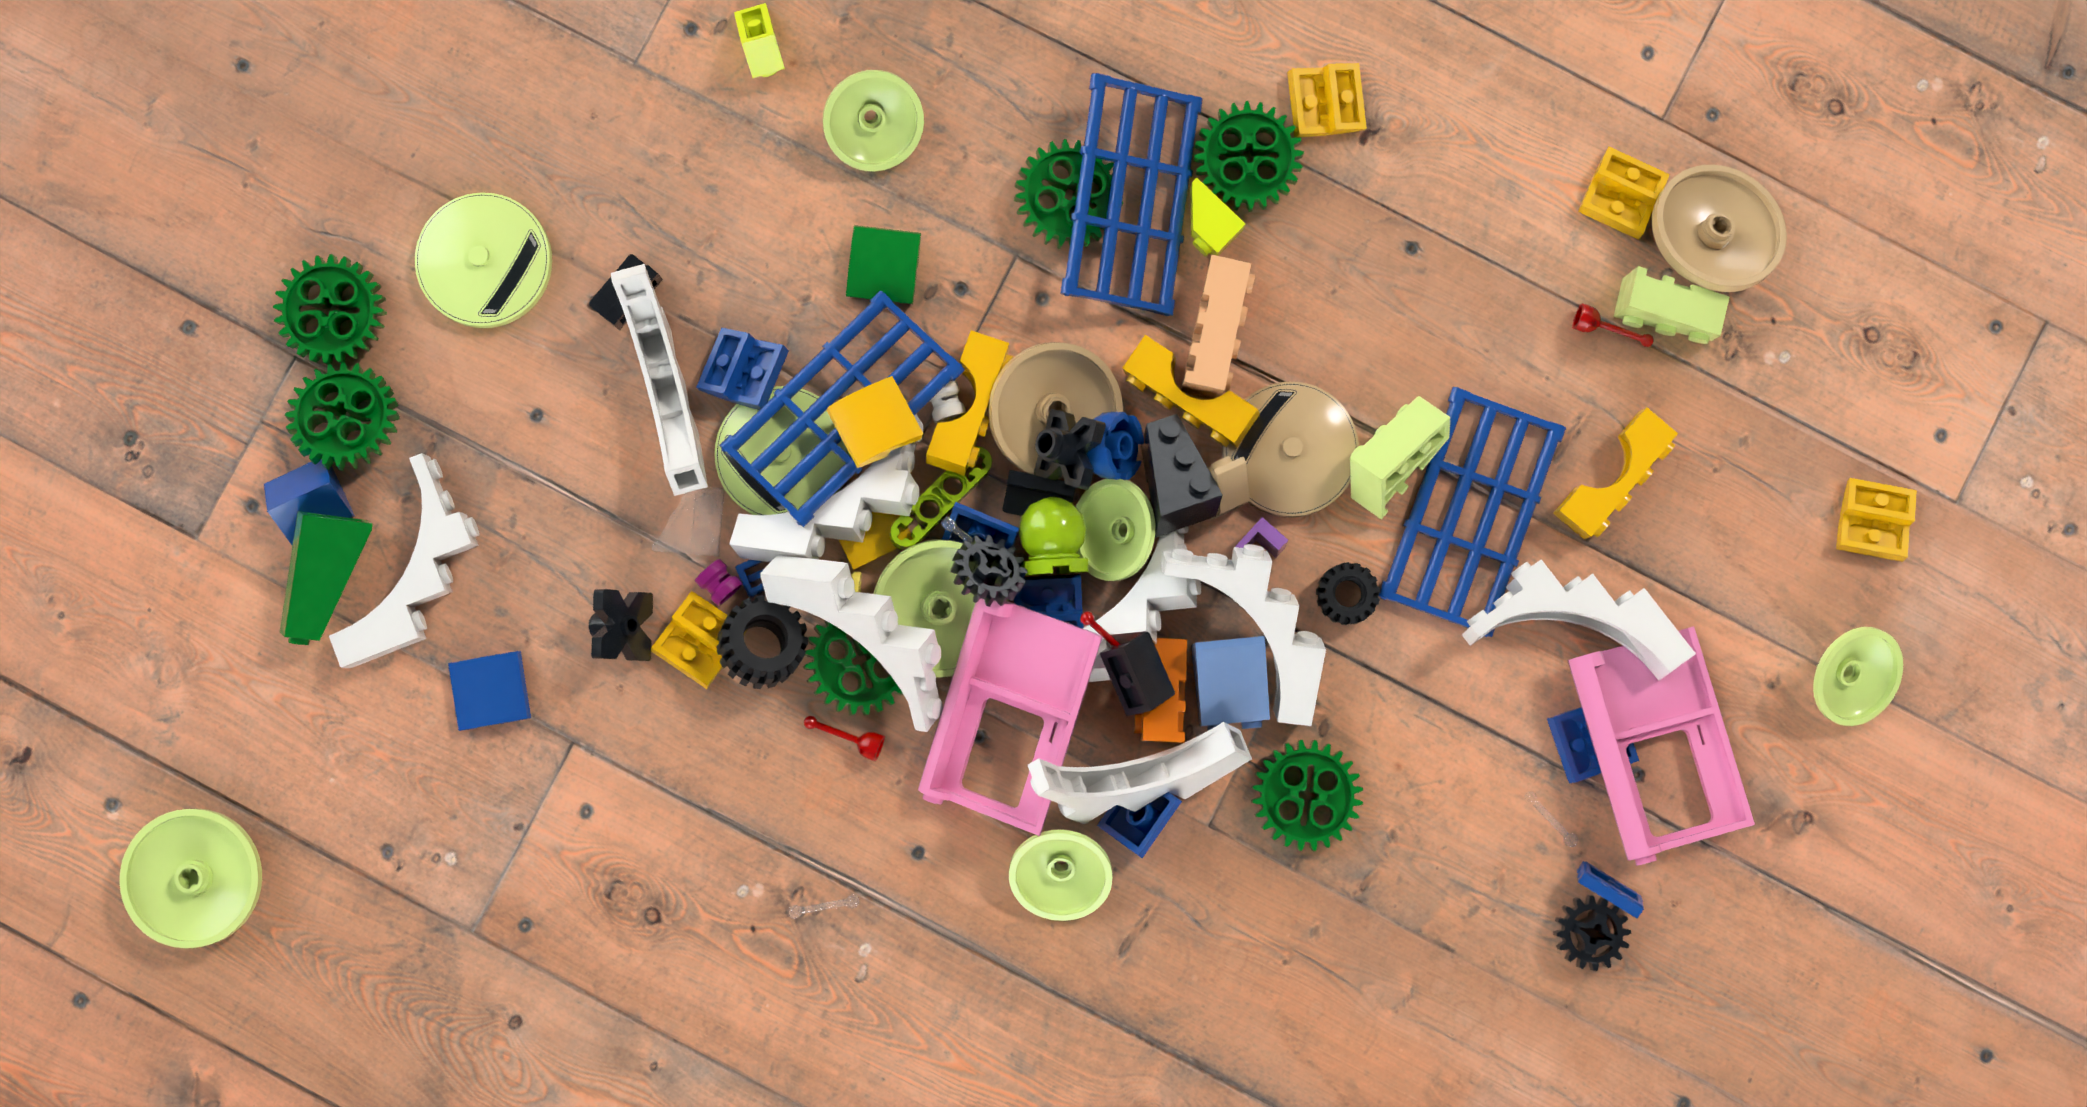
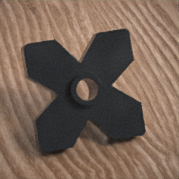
(1064, 448)
(617, 625)

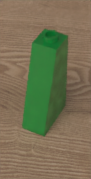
(319, 569)

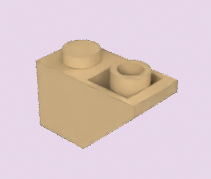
(1233, 483)

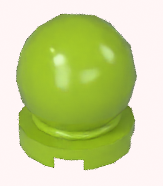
(1052, 536)

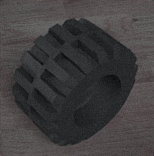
(746, 664)

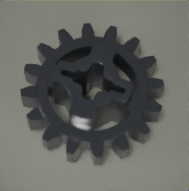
(988, 570)
(1588, 945)

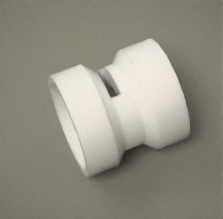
(947, 404)

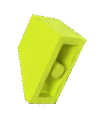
(759, 41)
(1212, 222)

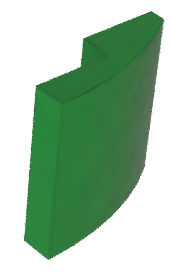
(883, 262)

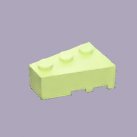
(1671, 307)
(1395, 452)

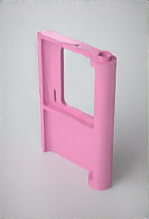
(1023, 663)
(1630, 705)

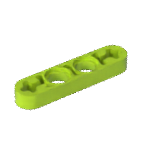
(943, 500)

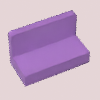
(1266, 536)

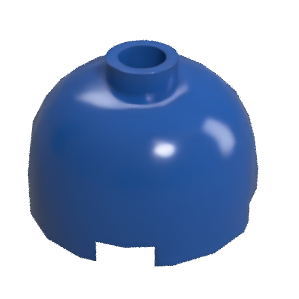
(1119, 447)

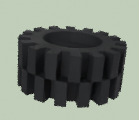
(1367, 586)

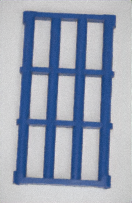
(1152, 166)
(806, 419)
(1498, 487)

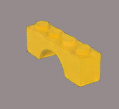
(1226, 415)
(955, 441)
(1642, 442)

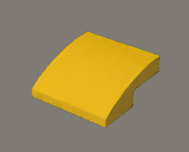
(1327, 100)
(1623, 192)
(874, 421)
(1876, 519)
(875, 542)
(692, 640)

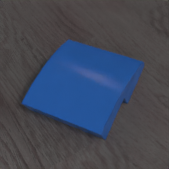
(742, 368)
(1053, 596)
(489, 690)
(1576, 746)

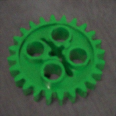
(1246, 125)
(1056, 220)
(332, 281)
(352, 389)
(829, 673)
(1338, 799)

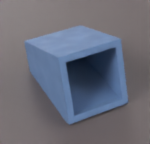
(1231, 682)

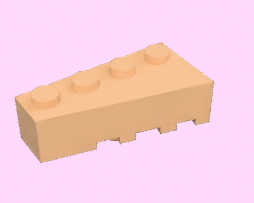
(1216, 327)

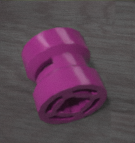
(718, 582)

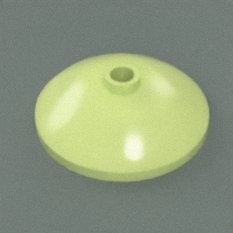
(875, 142)
(1117, 529)
(1858, 676)
(1058, 889)

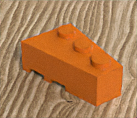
(1167, 719)

